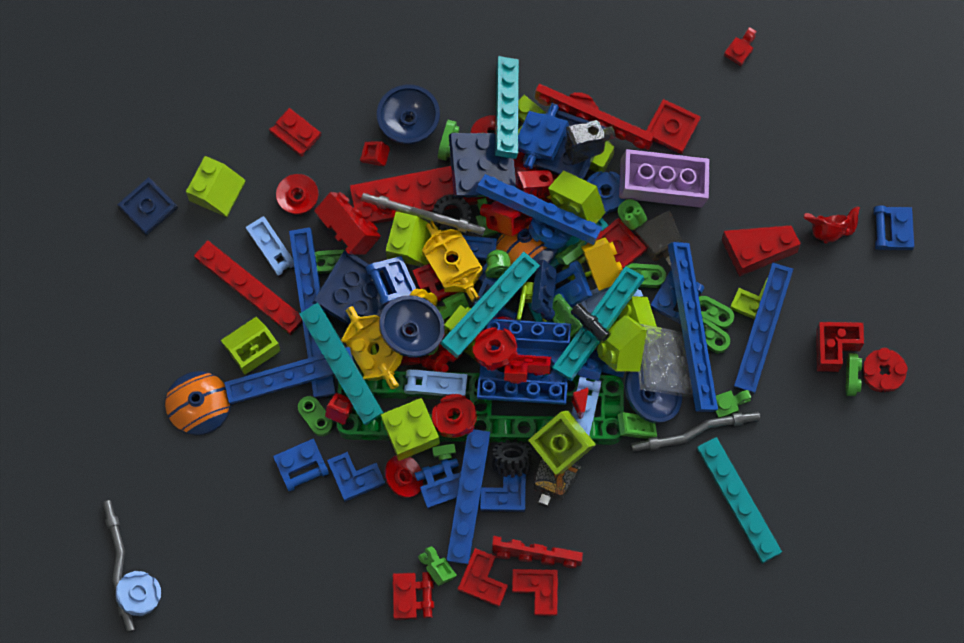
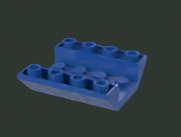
(535, 340)

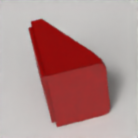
(375, 153)
(579, 401)
(339, 408)

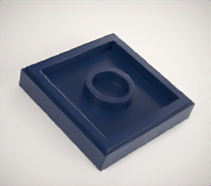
(147, 206)

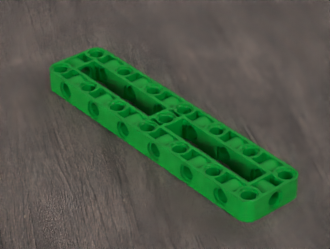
(500, 427)

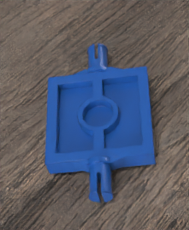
(541, 135)

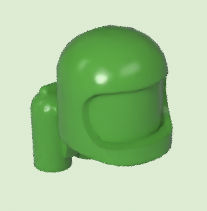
(631, 214)
(497, 263)

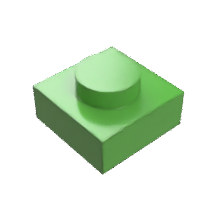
(444, 452)

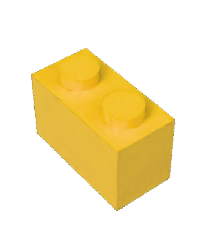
(602, 262)

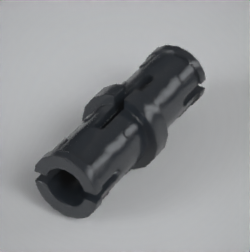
(590, 323)

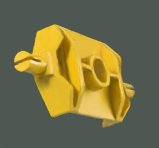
(454, 276)
(360, 337)

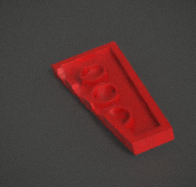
(515, 548)

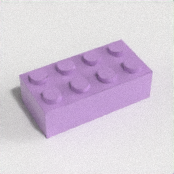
(664, 178)

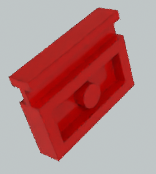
(295, 132)

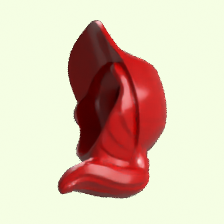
(833, 227)

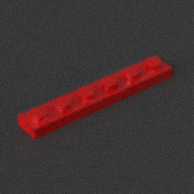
(622, 129)
(249, 287)

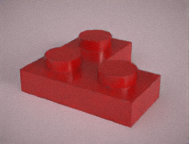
(517, 369)
(476, 579)
(543, 584)

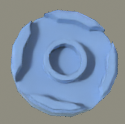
(138, 593)

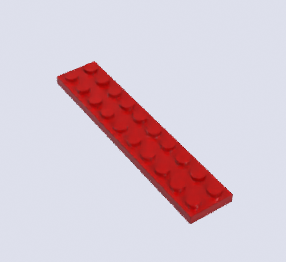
(415, 190)

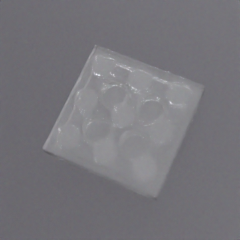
(665, 363)

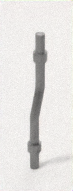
(462, 225)
(654, 443)
(112, 523)

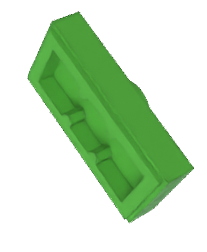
(563, 315)
(635, 426)

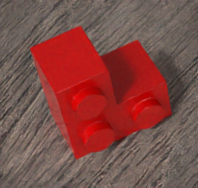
(833, 339)

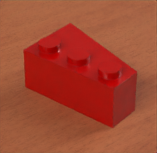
(347, 223)
(759, 246)

